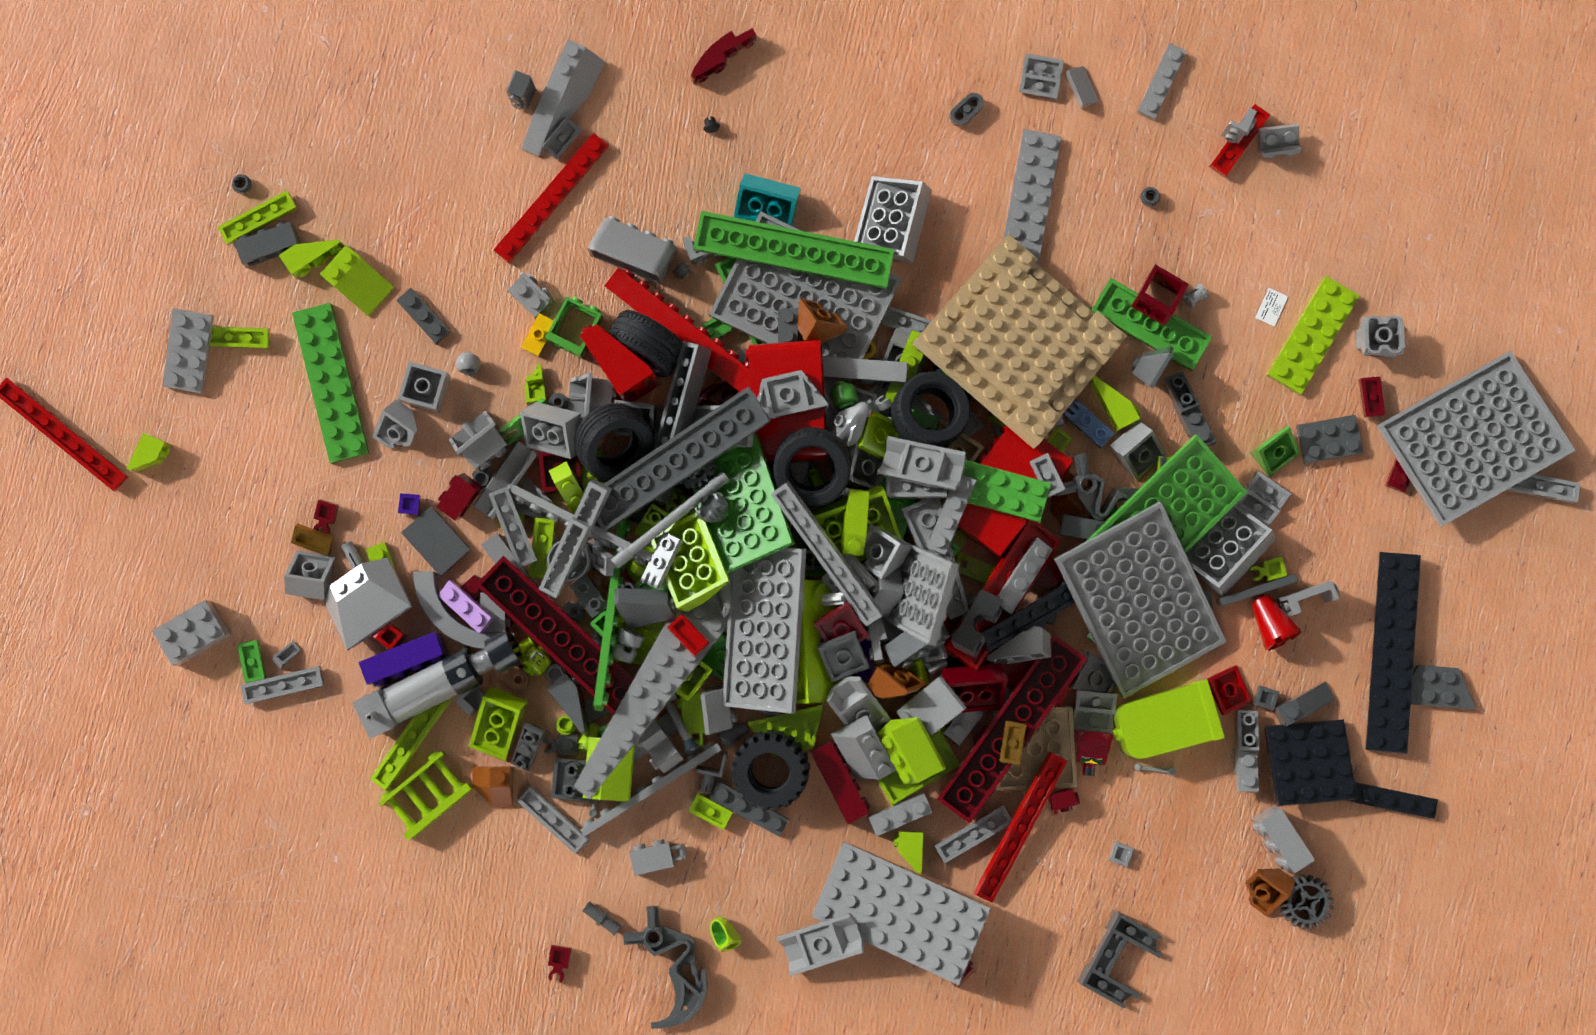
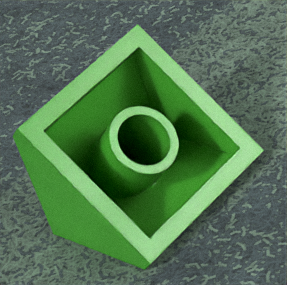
(1276, 451)

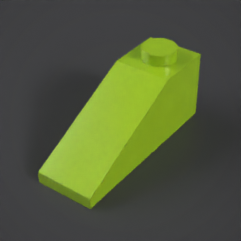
(1117, 407)
(855, 522)

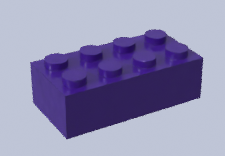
(403, 659)

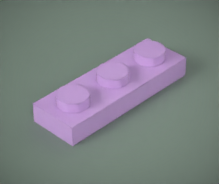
(465, 606)

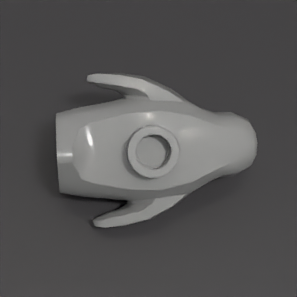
(850, 423)

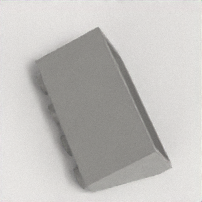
(632, 249)

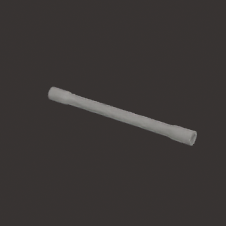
(712, 486)

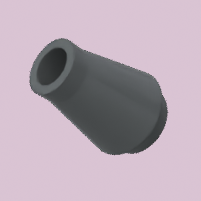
(731, 736)

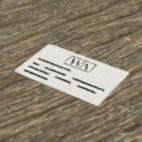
(1271, 307)

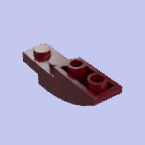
(715, 56)

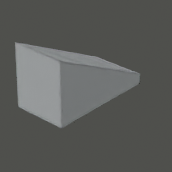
(285, 655)

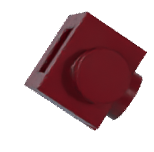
(1063, 800)

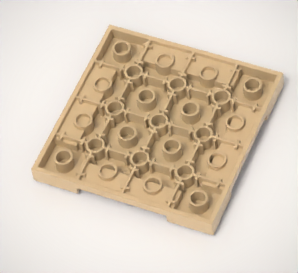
(1019, 341)

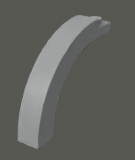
(433, 606)

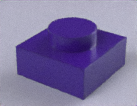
(409, 504)

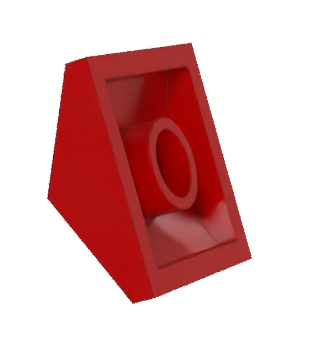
(1229, 690)

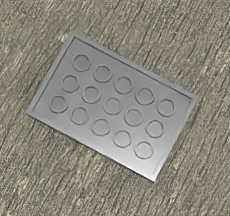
(926, 590)

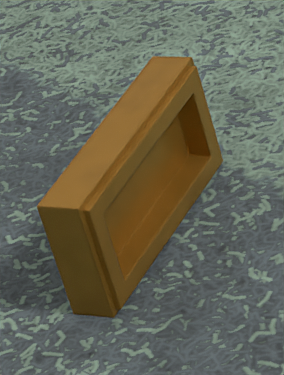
(312, 539)

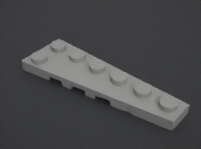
(921, 522)

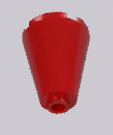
(1273, 623)

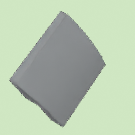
(1041, 76)
(1263, 498)
(1094, 711)

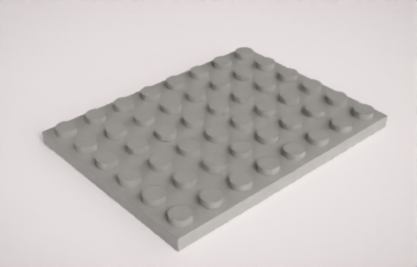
(757, 290)
(1475, 438)
(1140, 600)

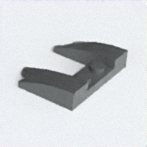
(1096, 974)

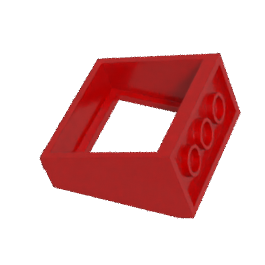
(624, 370)

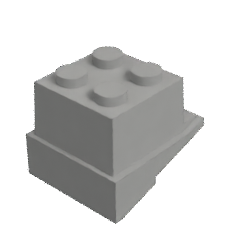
(589, 393)
(479, 441)

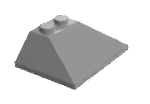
(366, 600)

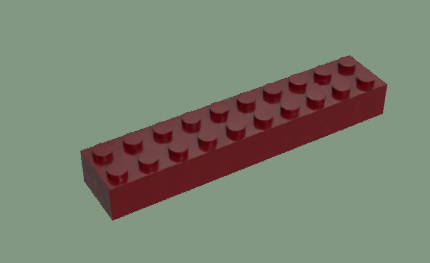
(552, 629)
(1027, 705)

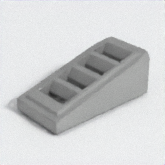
(724, 598)

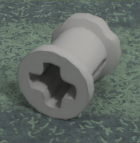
(1195, 295)

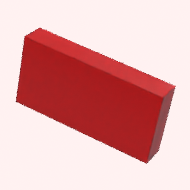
(688, 635)

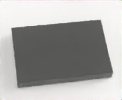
(435, 541)

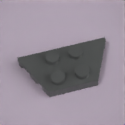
(1440, 687)

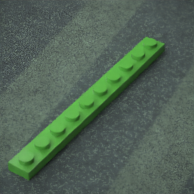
(611, 621)

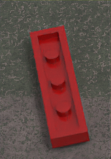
(1232, 151)

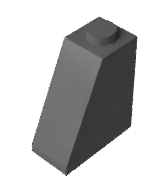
(644, 606)

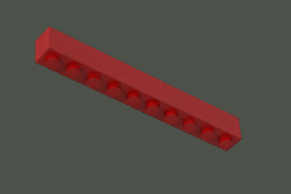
(652, 305)

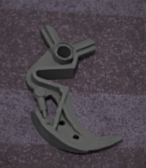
(1092, 493)
(669, 939)

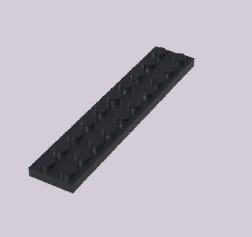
(1393, 652)

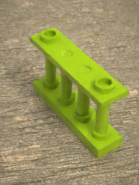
(429, 815)

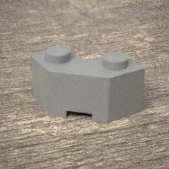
(659, 747)

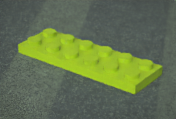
(1312, 335)

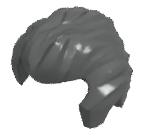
(713, 508)

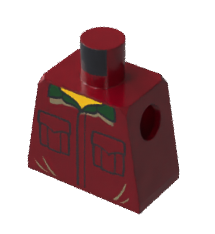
(1091, 749)

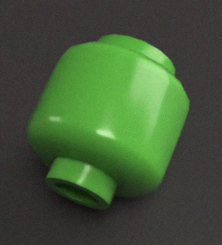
(844, 395)

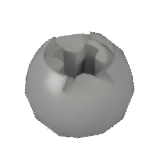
(468, 363)

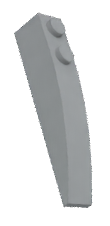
(564, 93)

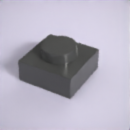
(1265, 697)

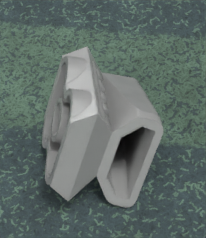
(1381, 336)

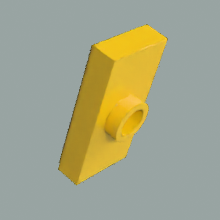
(536, 339)

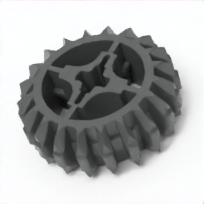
(1314, 917)

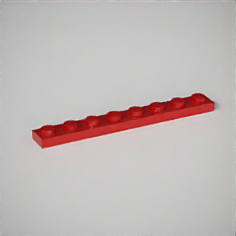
(551, 198)
(61, 435)
(1020, 827)

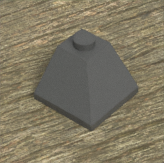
(1152, 364)

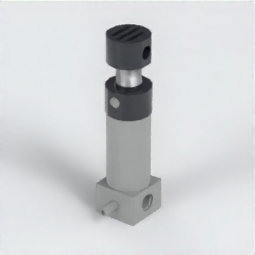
(436, 684)

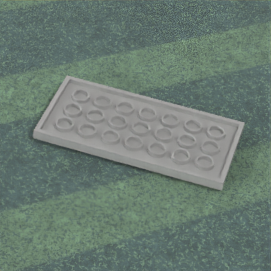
(765, 633)
(903, 912)

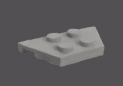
(789, 395)

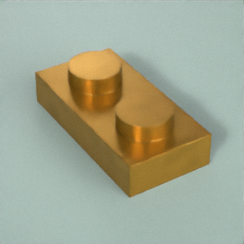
(1013, 742)

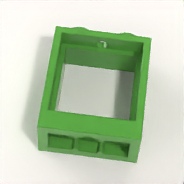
(566, 345)

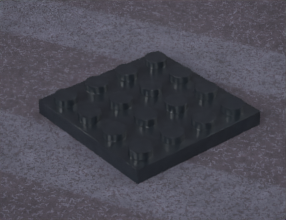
(1310, 763)

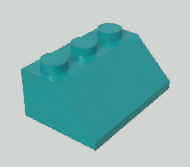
(766, 196)

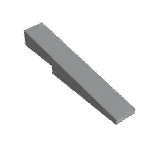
(574, 537)

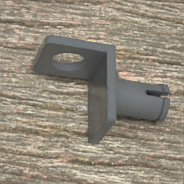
(709, 775)

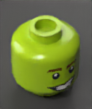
(536, 661)

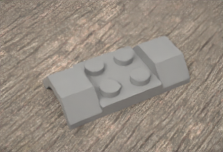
(923, 464)
(853, 700)
(822, 943)

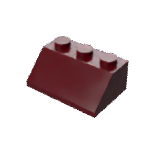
(978, 689)

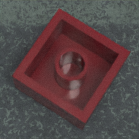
(549, 461)

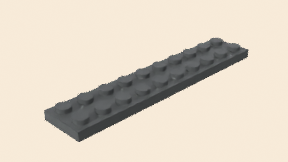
(682, 456)

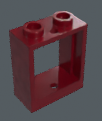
(1160, 312)

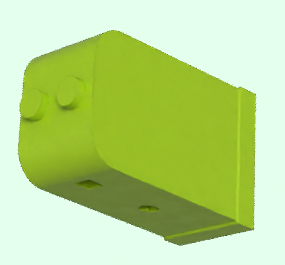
(1167, 721)

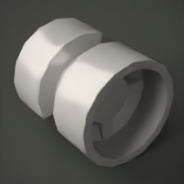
(631, 640)

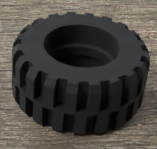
(758, 793)

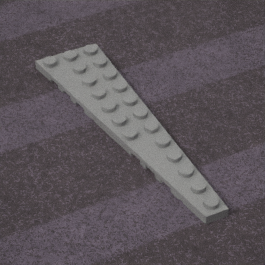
(652, 688)

